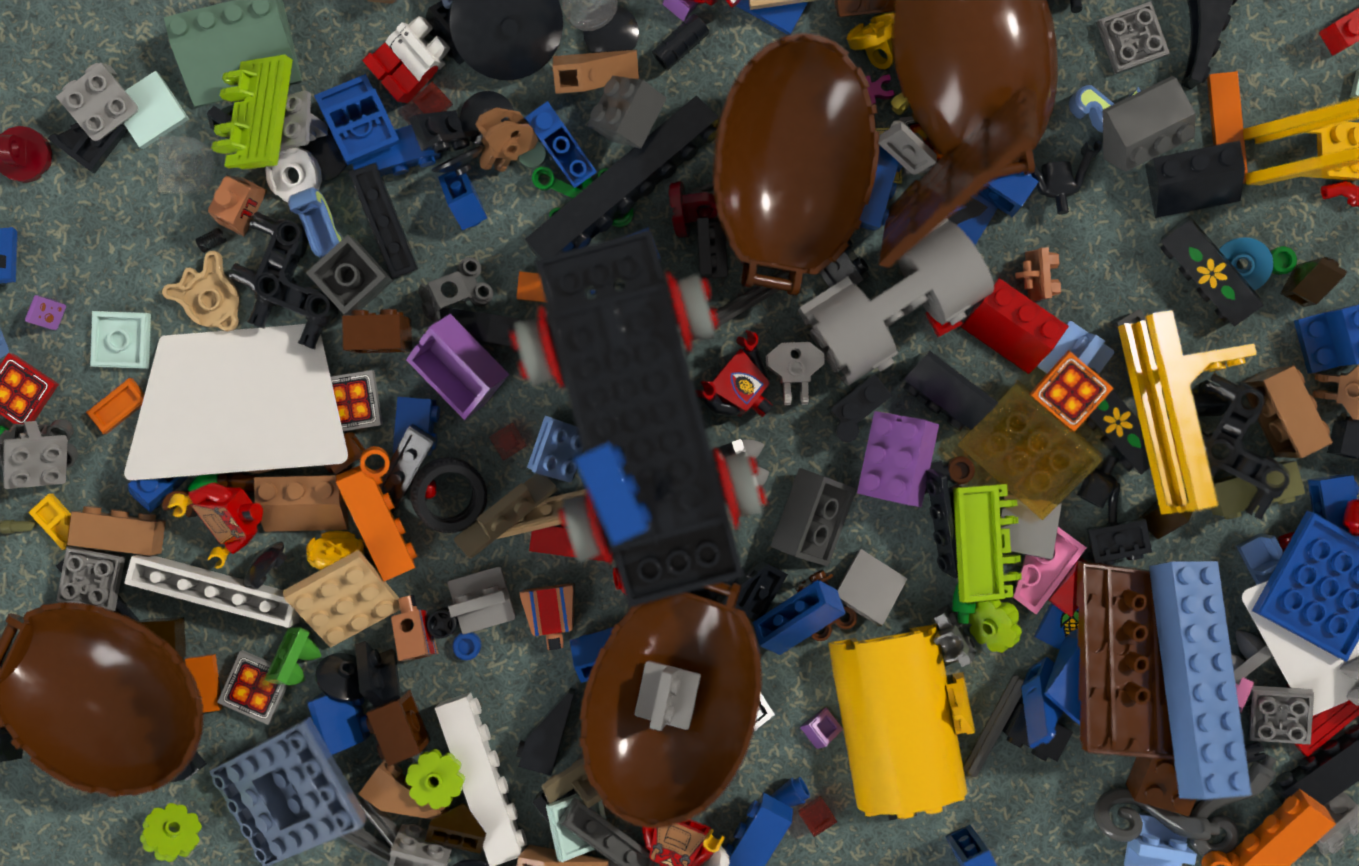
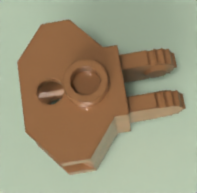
(504, 139)
(1347, 391)

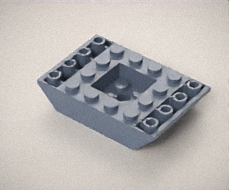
(288, 794)

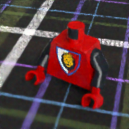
(739, 382)

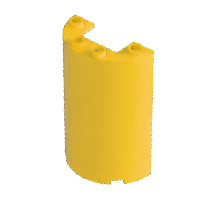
(898, 723)

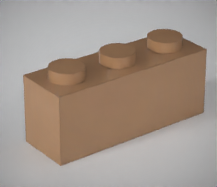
(116, 531)

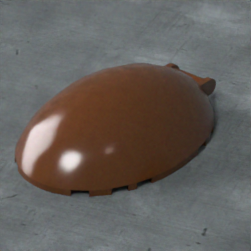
(968, 59)
(794, 159)
(98, 699)
(673, 772)

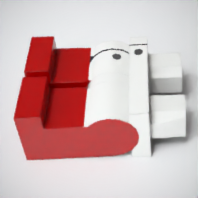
(407, 60)

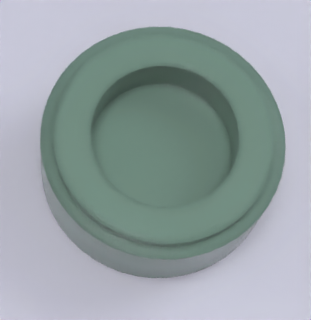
(535, 157)

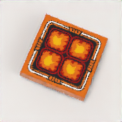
(1071, 391)

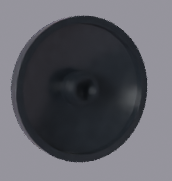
(506, 35)

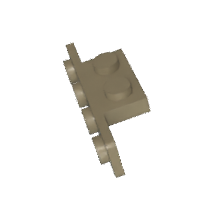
(504, 514)
(571, 778)

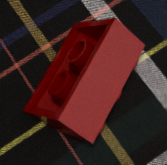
(1014, 326)

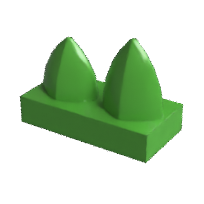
(293, 647)

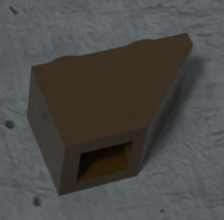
(1313, 281)

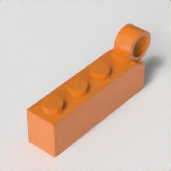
(374, 517)
(1281, 835)

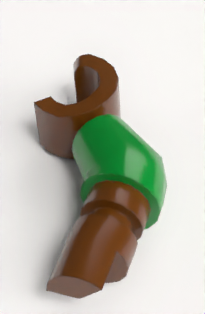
(236, 479)

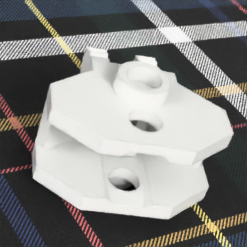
(795, 370)

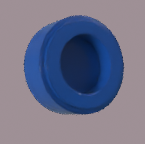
(467, 646)

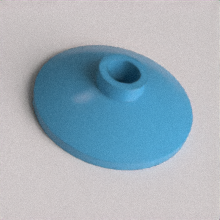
(1258, 257)

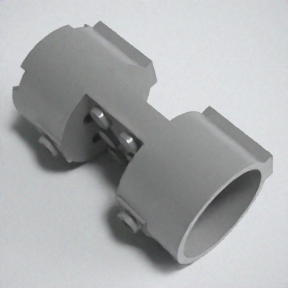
(939, 273)

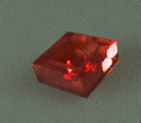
(432, 100)
(508, 441)
(817, 816)

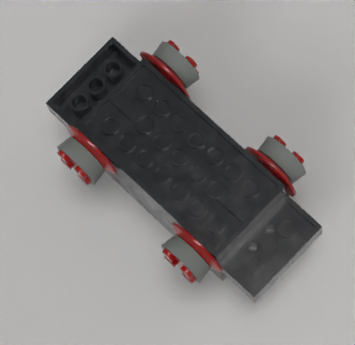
(637, 392)

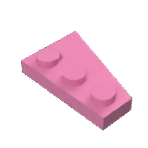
(1044, 575)

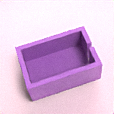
(457, 366)
(898, 458)

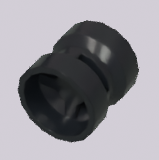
(438, 626)

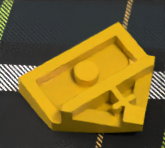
(960, 705)

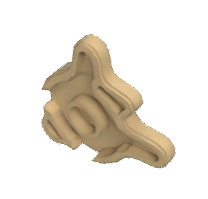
(208, 295)

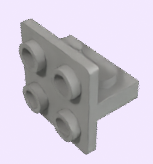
(299, 123)
(34, 459)
(481, 600)
(667, 696)
(1346, 816)
(413, 850)

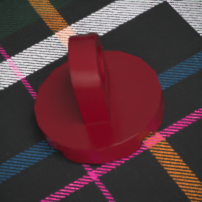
(24, 154)
(687, 208)

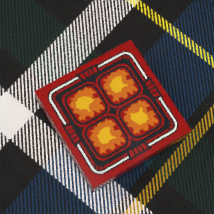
(23, 390)

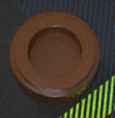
(961, 469)

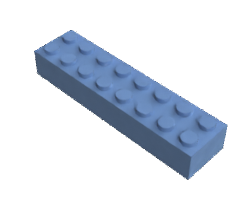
(1199, 680)

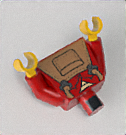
(226, 513)
(681, 844)

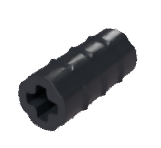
(680, 42)

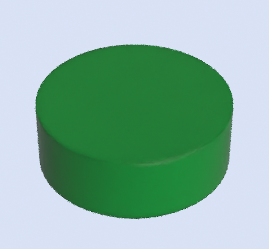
(1283, 260)

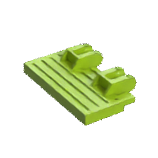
(259, 119)
(982, 542)

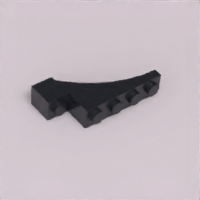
(1206, 23)

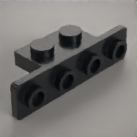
(944, 520)

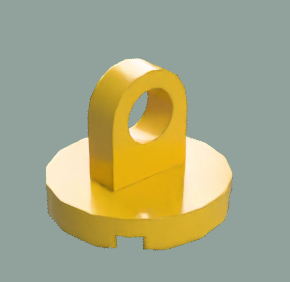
(874, 37)
(332, 548)

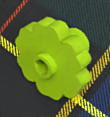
(995, 624)
(429, 789)
(170, 832)

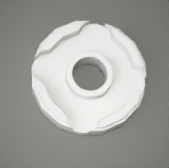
(303, 162)

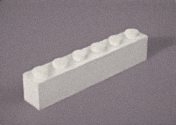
(210, 589)
(482, 784)

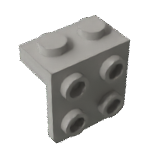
(98, 101)

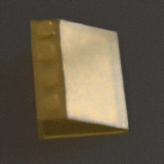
(1030, 451)

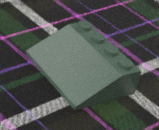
(222, 36)

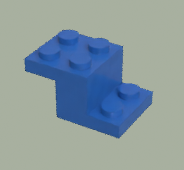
(357, 119)
(1329, 338)

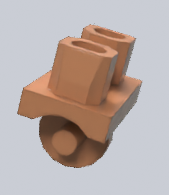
(1038, 276)

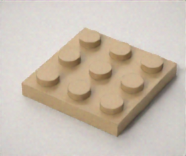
(343, 599)

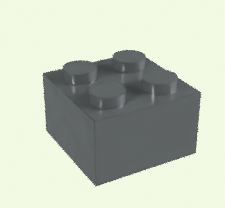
(626, 111)
(349, 276)

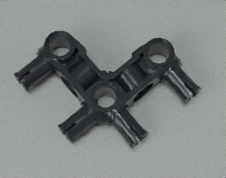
(279, 265)
(1240, 460)

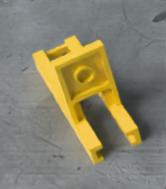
(1335, 144)
(1174, 376)

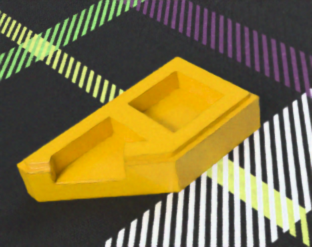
(53, 519)

